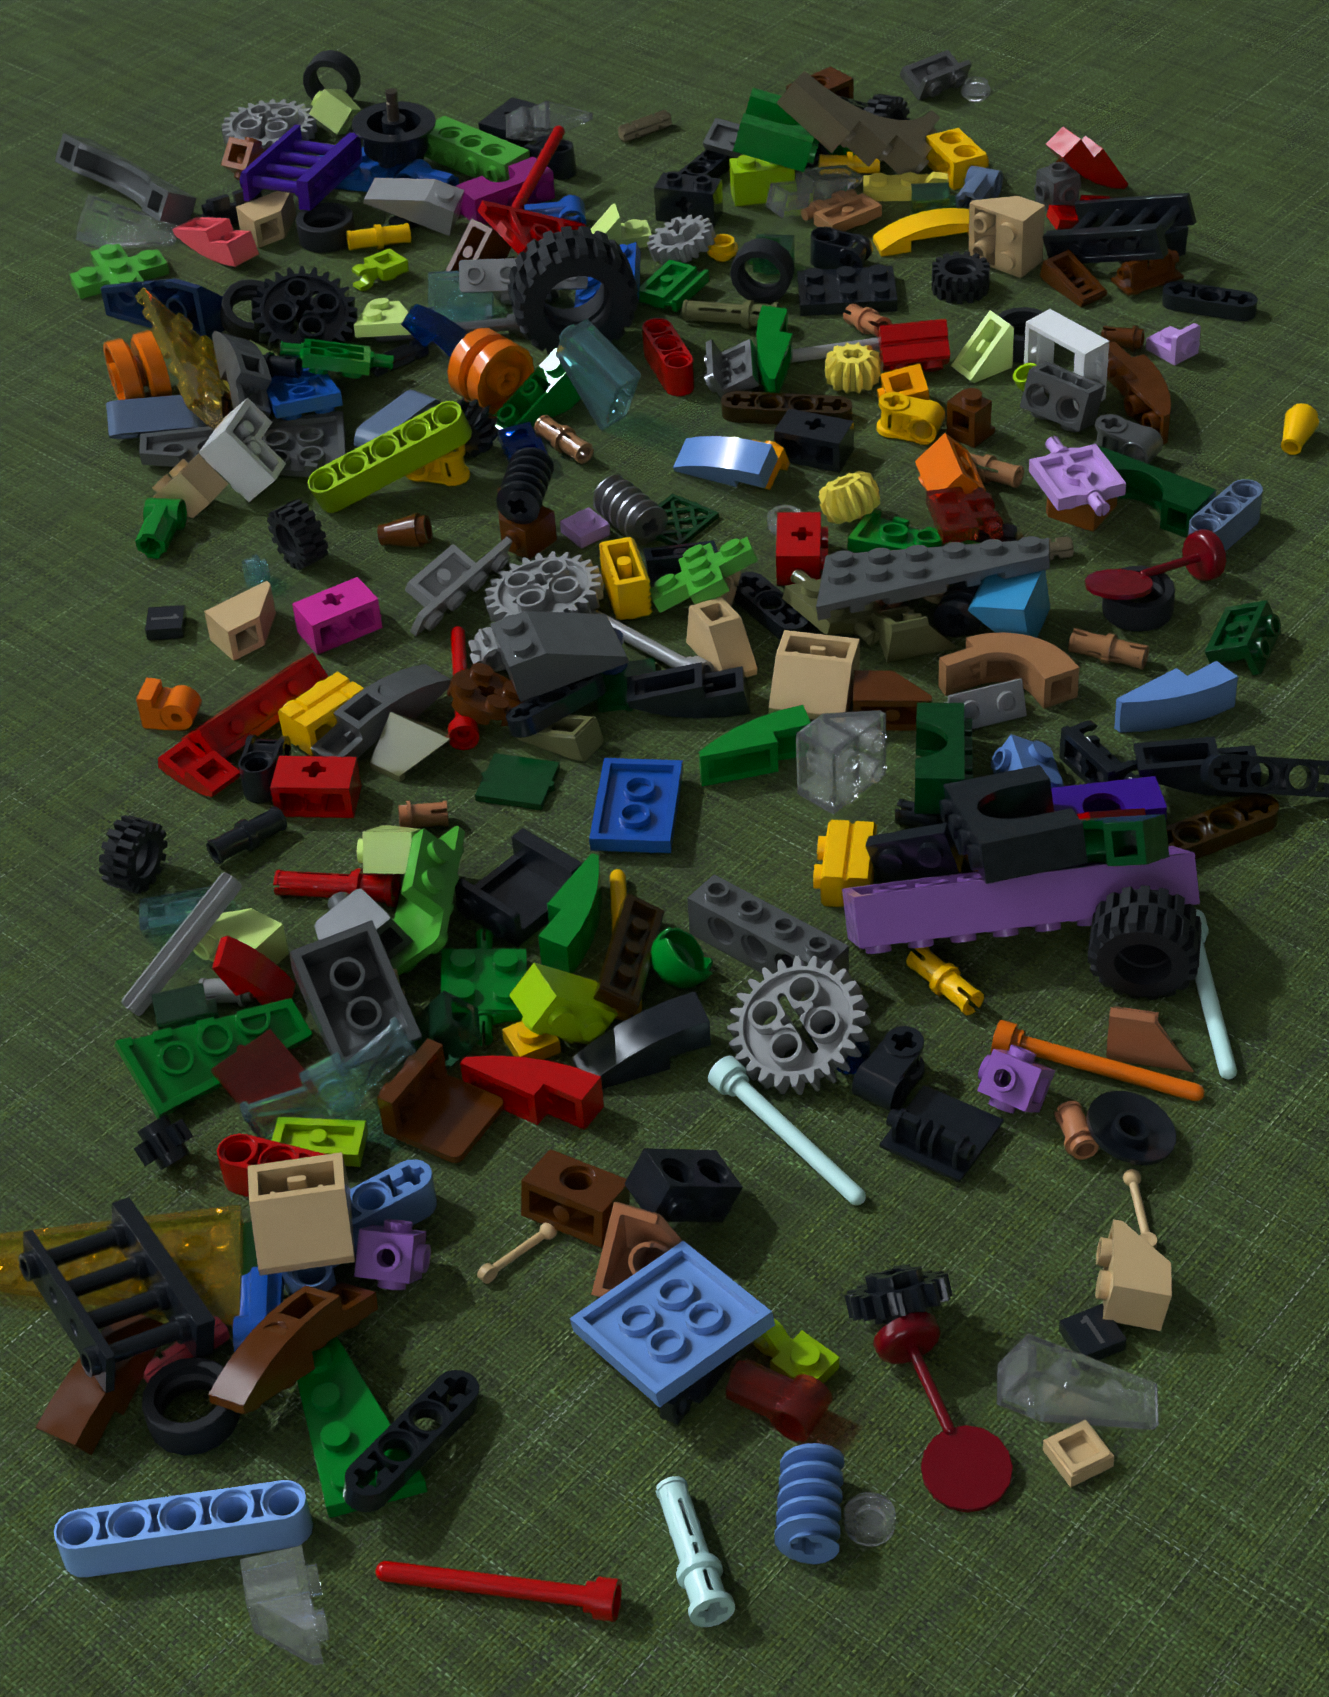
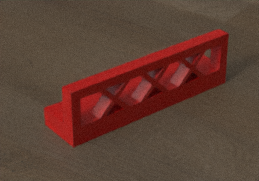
(258, 708)

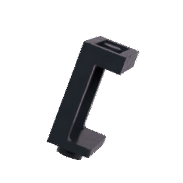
(516, 893)

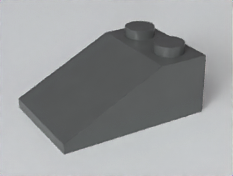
(555, 649)
(351, 989)

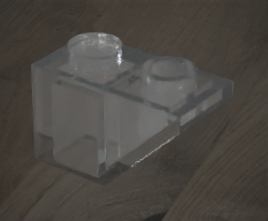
(281, 1602)

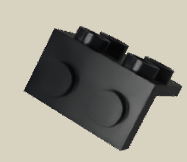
(915, 853)

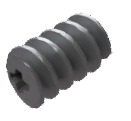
(629, 509)

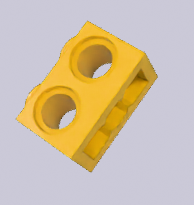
(954, 154)

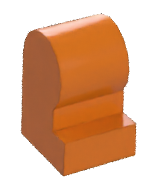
(167, 707)

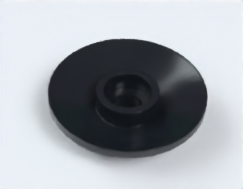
(1131, 1127)

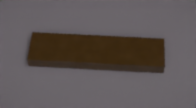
(629, 955)

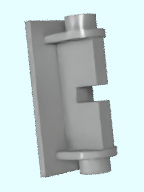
(992, 703)

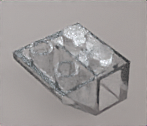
(840, 757)

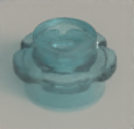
(255, 571)

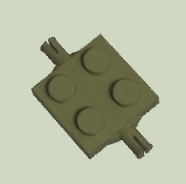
(804, 597)

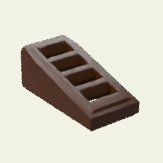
(1066, 262)

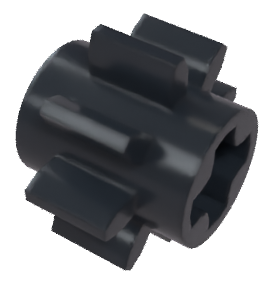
(163, 1142)

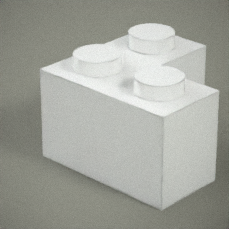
(240, 453)

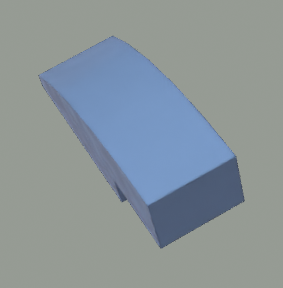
(727, 460)
(1177, 699)

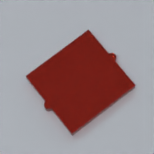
(259, 1070)

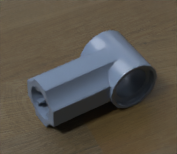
(979, 184)

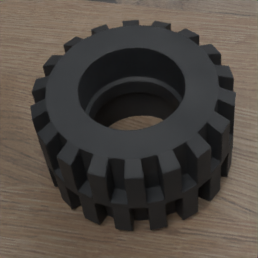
(1145, 942)

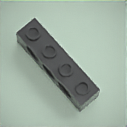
(757, 930)

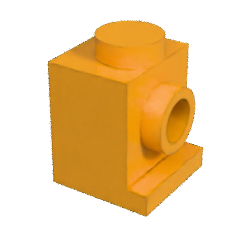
(906, 381)

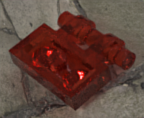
(955, 514)

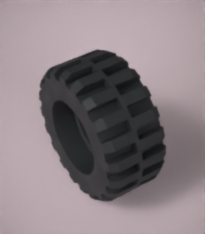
(567, 256)

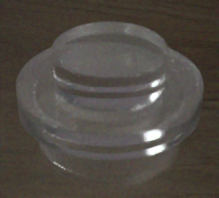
(976, 89)

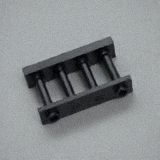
(1122, 228)
(146, 1262)

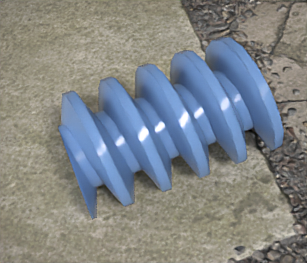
(809, 1503)

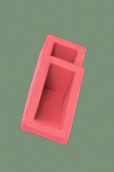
(217, 240)

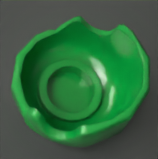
(679, 959)

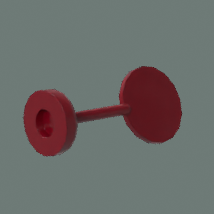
(1201, 555)
(963, 1464)

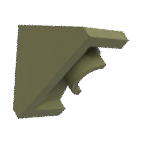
(907, 634)
(405, 744)

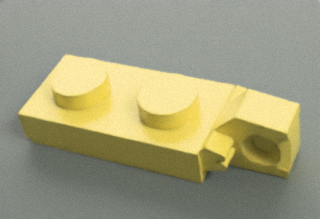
(897, 187)

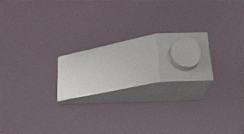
(418, 200)

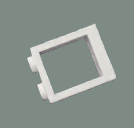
(1089, 348)

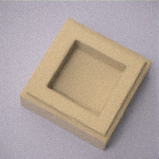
(1078, 1453)

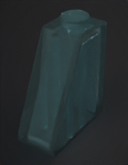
(598, 372)

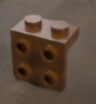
(434, 1108)

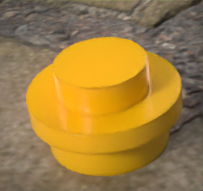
(723, 248)

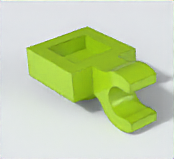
(382, 265)
(798, 1354)

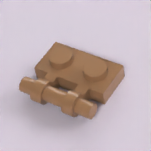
(843, 210)

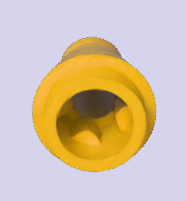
(1298, 427)

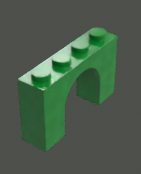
(773, 134)

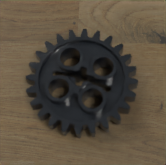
(278, 302)

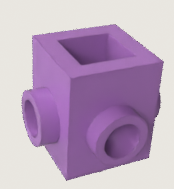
(1014, 1080)
(392, 1254)

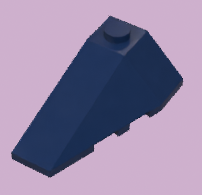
(193, 301)

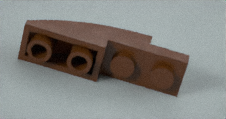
(1144, 388)
(283, 1343)

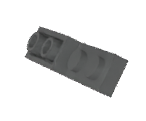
(244, 369)
(365, 714)

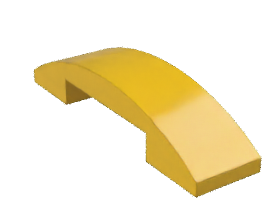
(897, 236)

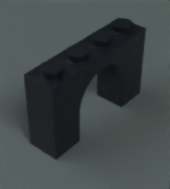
(1011, 825)

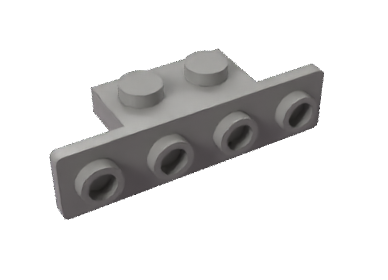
(493, 277)
(448, 579)

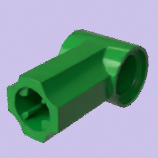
(160, 522)

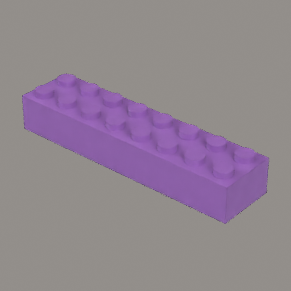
(965, 905)

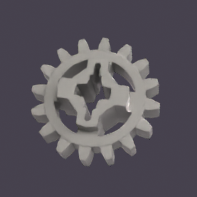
(681, 239)

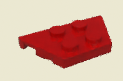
(521, 226)

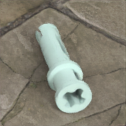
(698, 1569)

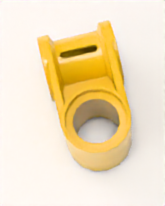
(910, 419)
(439, 469)

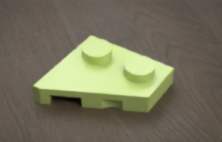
(381, 319)

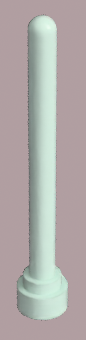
(1212, 1010)
(730, 1079)

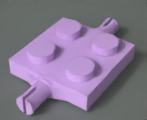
(1077, 477)

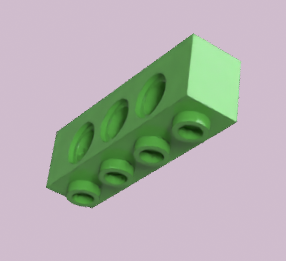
(472, 150)

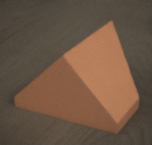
(1140, 1039)
(631, 1243)

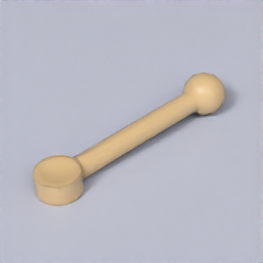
(1132, 1179)
(489, 1271)

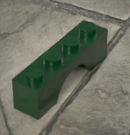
(1169, 494)
(944, 752)
(1126, 839)

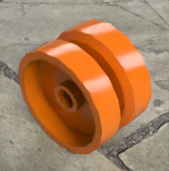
(488, 368)
(138, 369)

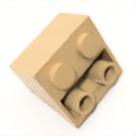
(1007, 233)
(814, 673)
(301, 1213)

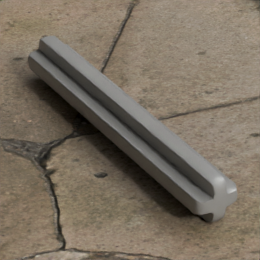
(181, 943)

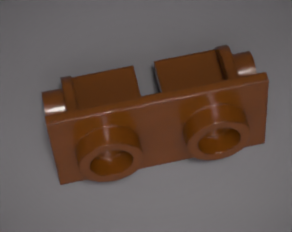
(1137, 276)

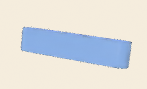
(159, 1525)

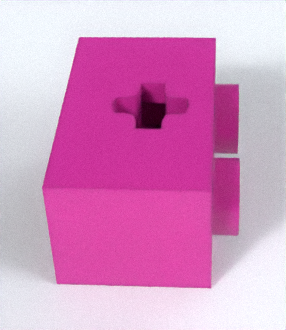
(337, 615)

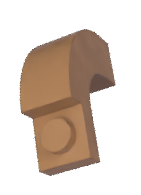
(1010, 656)

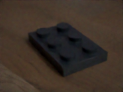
(834, 289)

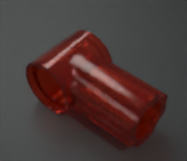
(789, 1403)

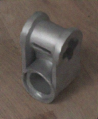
(1128, 438)

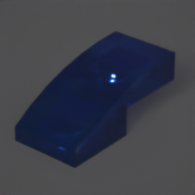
(430, 326)
(518, 437)

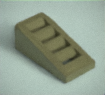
(571, 737)

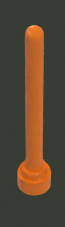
(1008, 1033)

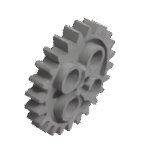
(269, 122)
(545, 586)
(763, 1046)

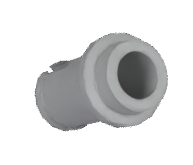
(218, 989)

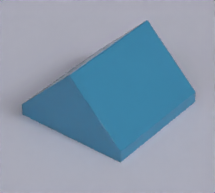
(1012, 603)

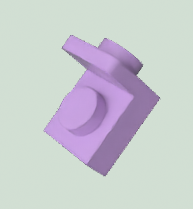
(1175, 344)

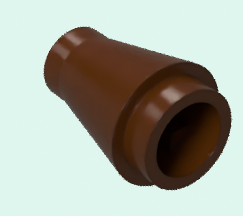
(406, 531)

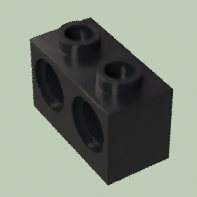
(684, 1184)

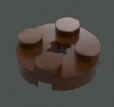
(482, 694)

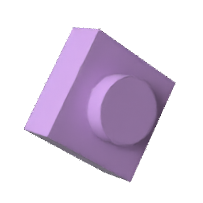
(585, 527)

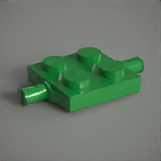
(334, 356)
(485, 980)

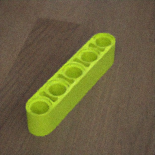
(390, 456)

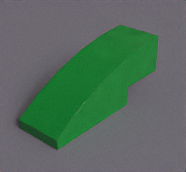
(773, 347)
(752, 747)
(573, 918)

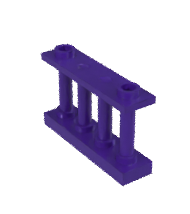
(311, 183)

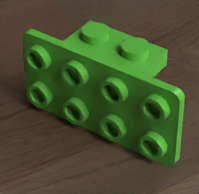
(427, 895)

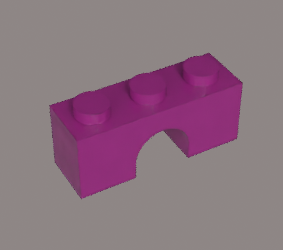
(504, 192)

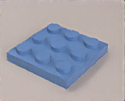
(672, 1323)

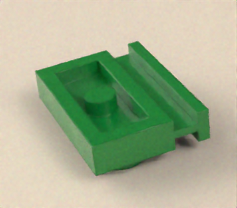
(672, 285)

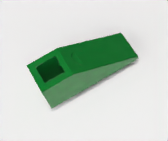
(543, 393)

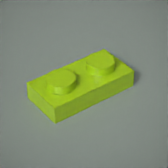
(324, 1136)

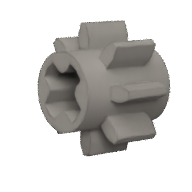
(485, 650)

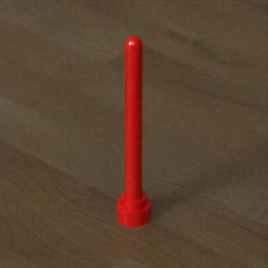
(539, 167)
(462, 729)
(597, 1597)

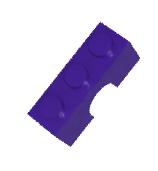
(1111, 795)

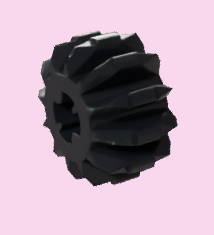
(482, 427)

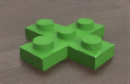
(115, 267)
(703, 573)

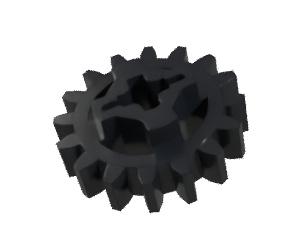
(897, 1293)

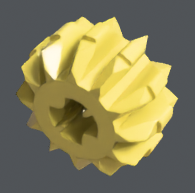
(852, 367)
(849, 497)

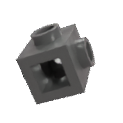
(1057, 185)

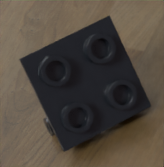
(940, 1133)

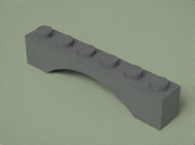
(151, 192)

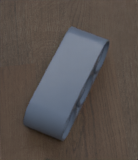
(394, 414)
(148, 415)
(1231, 512)

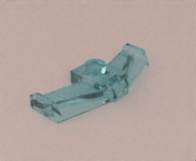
(332, 1085)

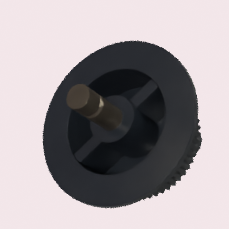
(394, 130)

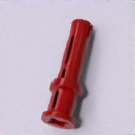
(380, 887)

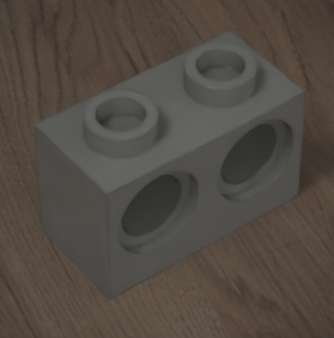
(1062, 389)

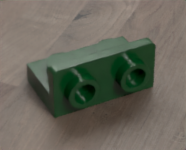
(1245, 633)

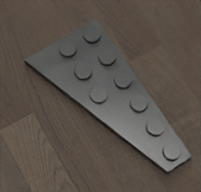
(300, 443)
(922, 571)

